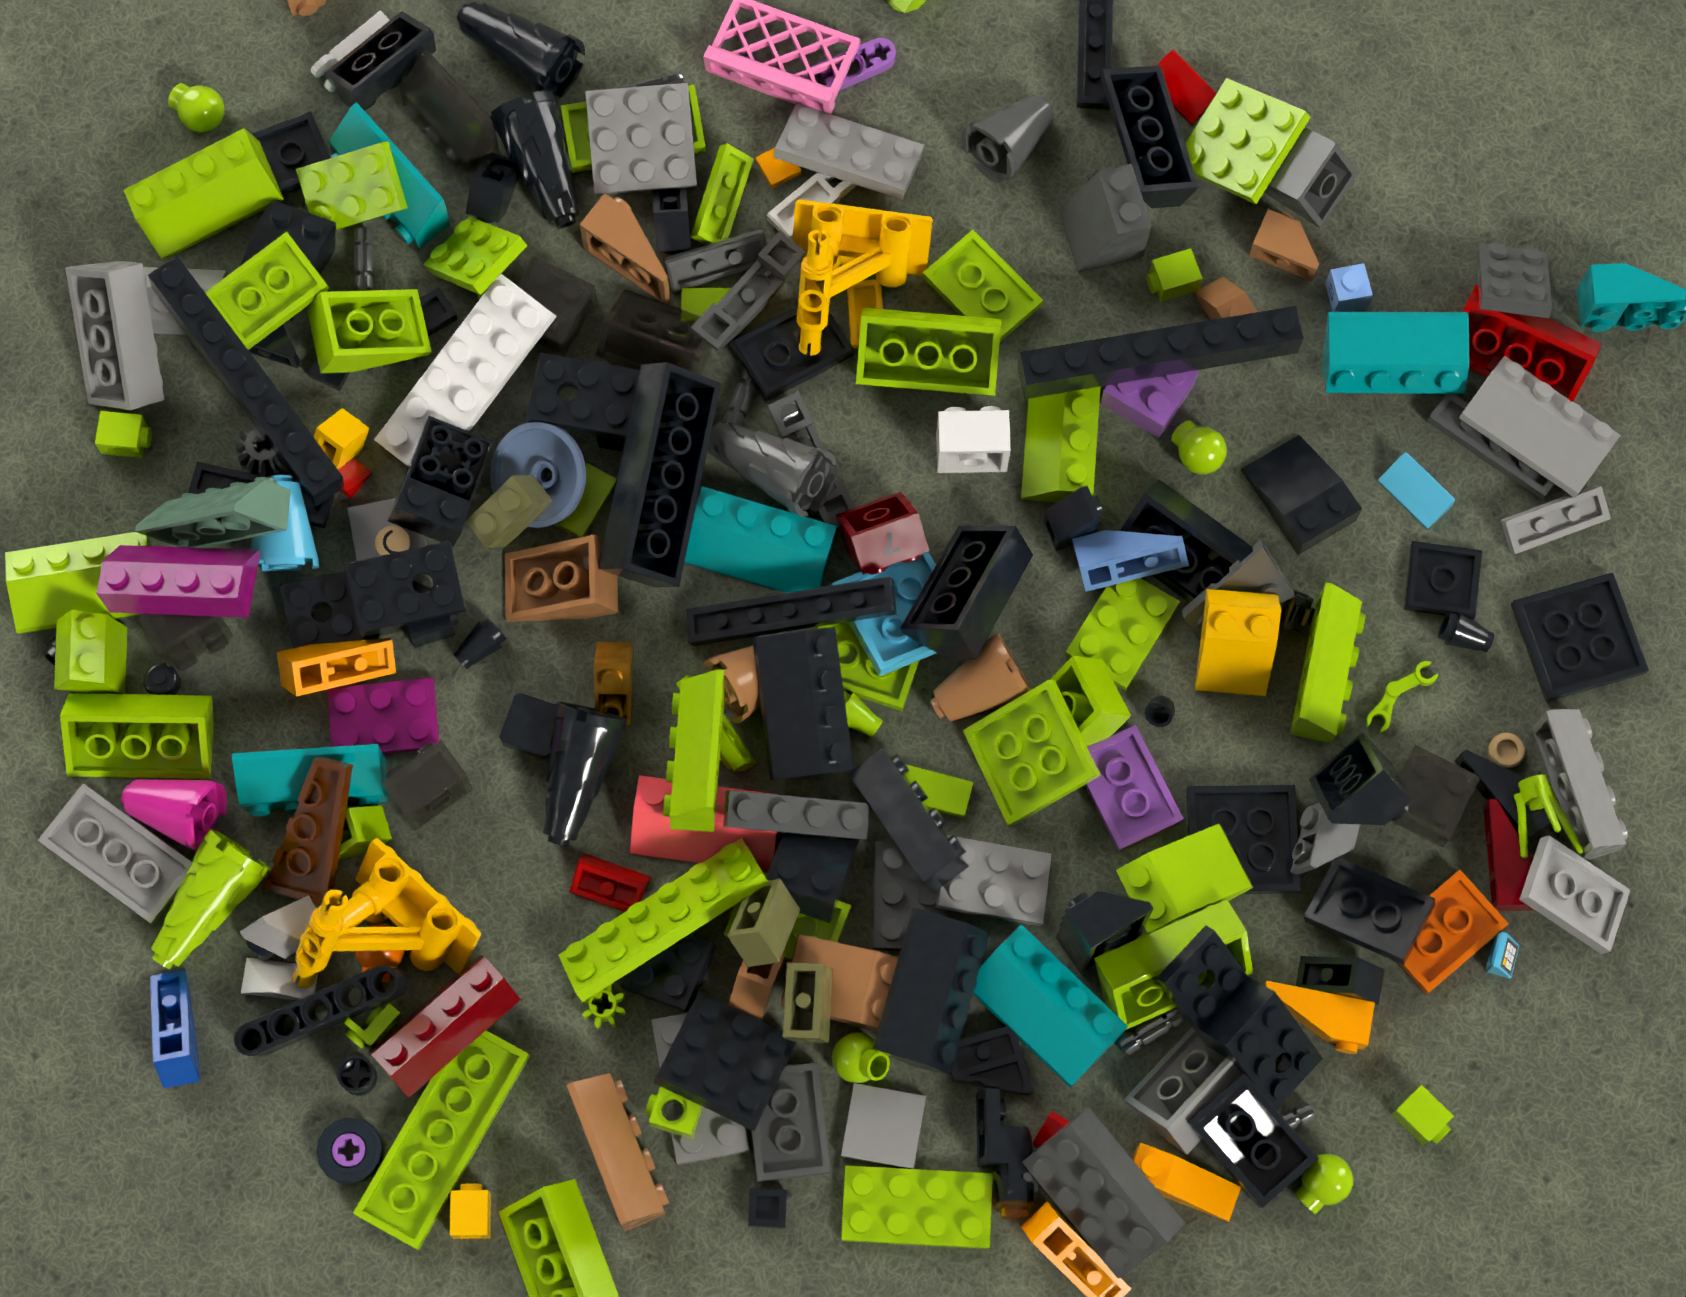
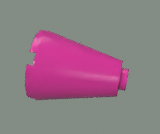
(177, 807)

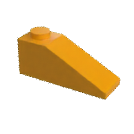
(334, 664)
(1328, 1015)
(1187, 1182)
(1072, 1254)

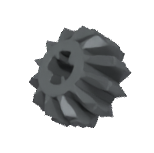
(252, 457)

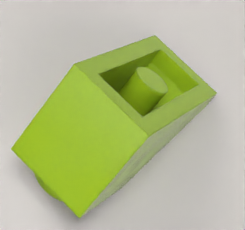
(361, 828)

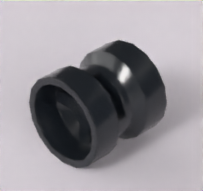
(353, 1071)

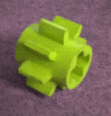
(608, 1014)

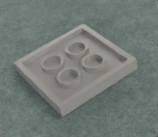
(641, 138)

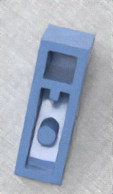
(1123, 556)

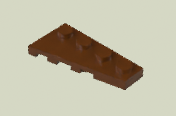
(314, 834)

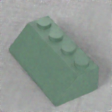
(220, 515)

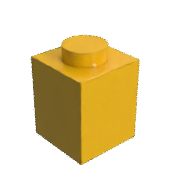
(341, 437)
(470, 1212)

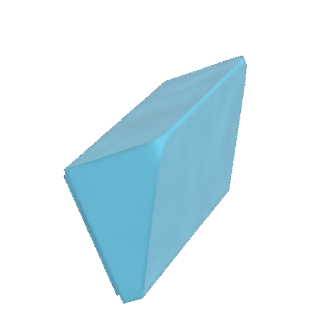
(1416, 490)

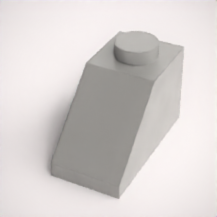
(282, 928)

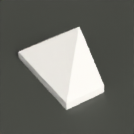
(273, 980)

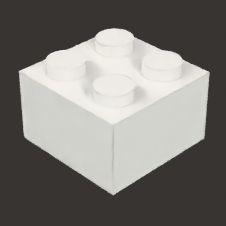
(973, 440)

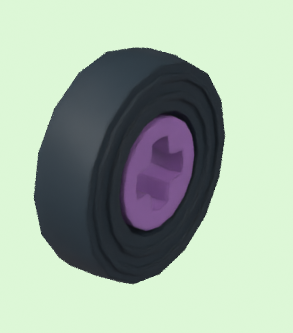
(363, 1163)

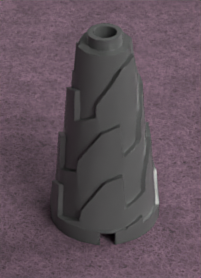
(781, 467)

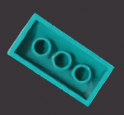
(426, 208)
(1396, 352)
(759, 543)
(276, 777)
(1046, 1006)

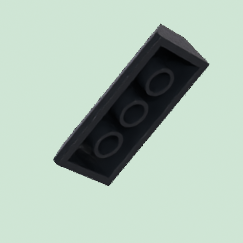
(1150, 134)
(1207, 543)
(968, 590)
(802, 703)
(1360, 786)
(1100, 924)
(931, 991)

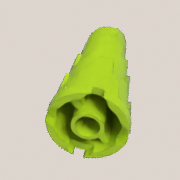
(209, 893)

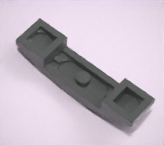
(750, 293)
(795, 423)

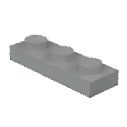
(1555, 519)

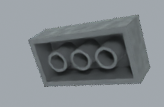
(1103, 1193)

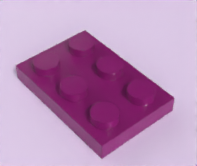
(390, 714)

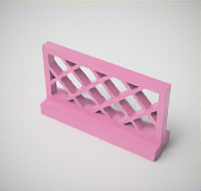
(765, 76)

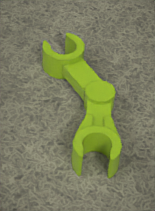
(1393, 691)

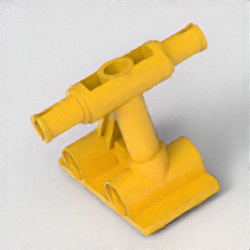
(862, 242)
(392, 891)

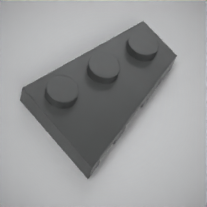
(1254, 574)

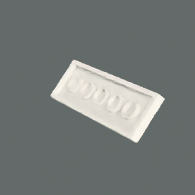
(470, 366)

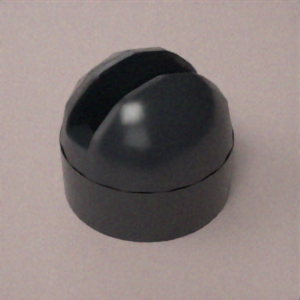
(1160, 716)

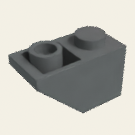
(1321, 840)

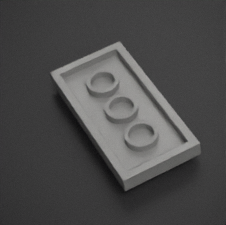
(848, 151)
(116, 853)
(714, 1133)

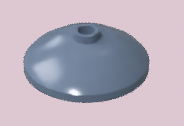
(535, 450)

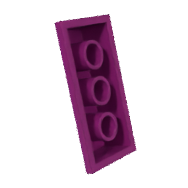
(178, 580)

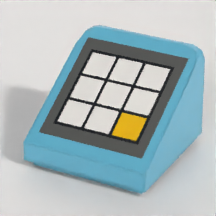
(1502, 955)

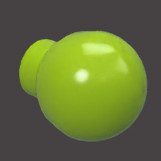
(197, 107)
(1199, 448)
(856, 1059)
(1325, 1182)

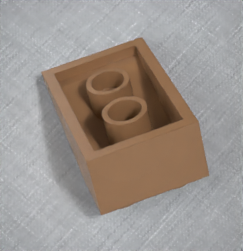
(619, 242)
(559, 582)
(858, 980)

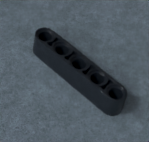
(304, 1012)

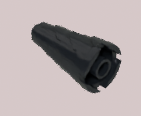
(530, 50)
(535, 141)
(580, 753)

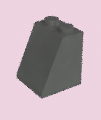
(1312, 177)
(1107, 220)

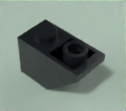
(1073, 517)

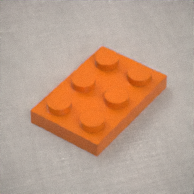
(1453, 932)

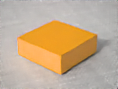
(775, 170)

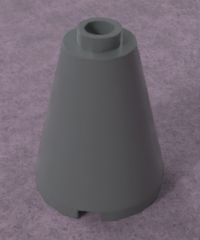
(1007, 136)

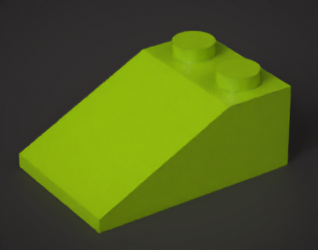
(367, 329)
(1185, 876)

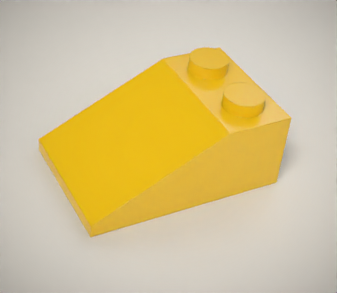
(1237, 642)

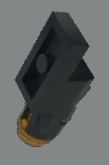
(1005, 1150)

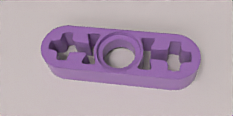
(876, 65)

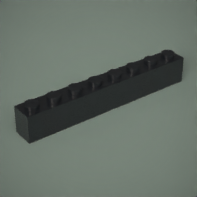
(1160, 352)
(246, 381)

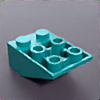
(1628, 298)

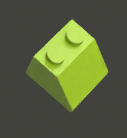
(90, 653)
(1091, 698)

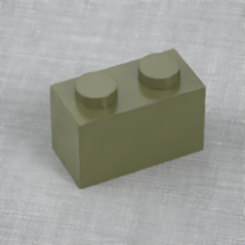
(509, 511)
(764, 924)
(807, 1002)

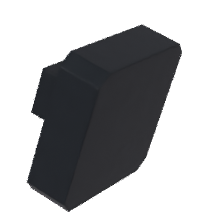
(529, 726)

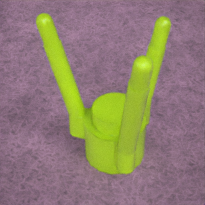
(1539, 795)

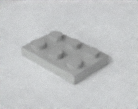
(999, 883)
(1575, 894)

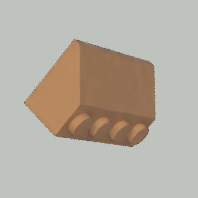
(617, 1151)

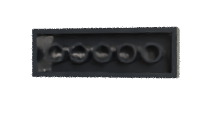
(660, 475)

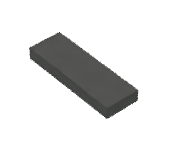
(714, 260)

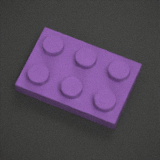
(1130, 790)

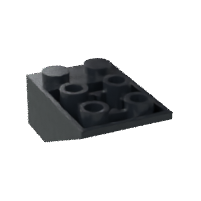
(441, 481)

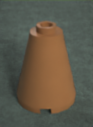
(739, 681)
(981, 683)

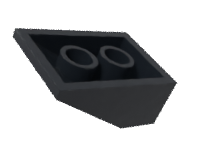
(310, 232)
(1302, 493)
(813, 871)
(1253, 1141)

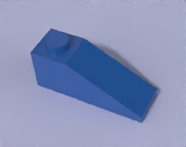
(173, 1029)

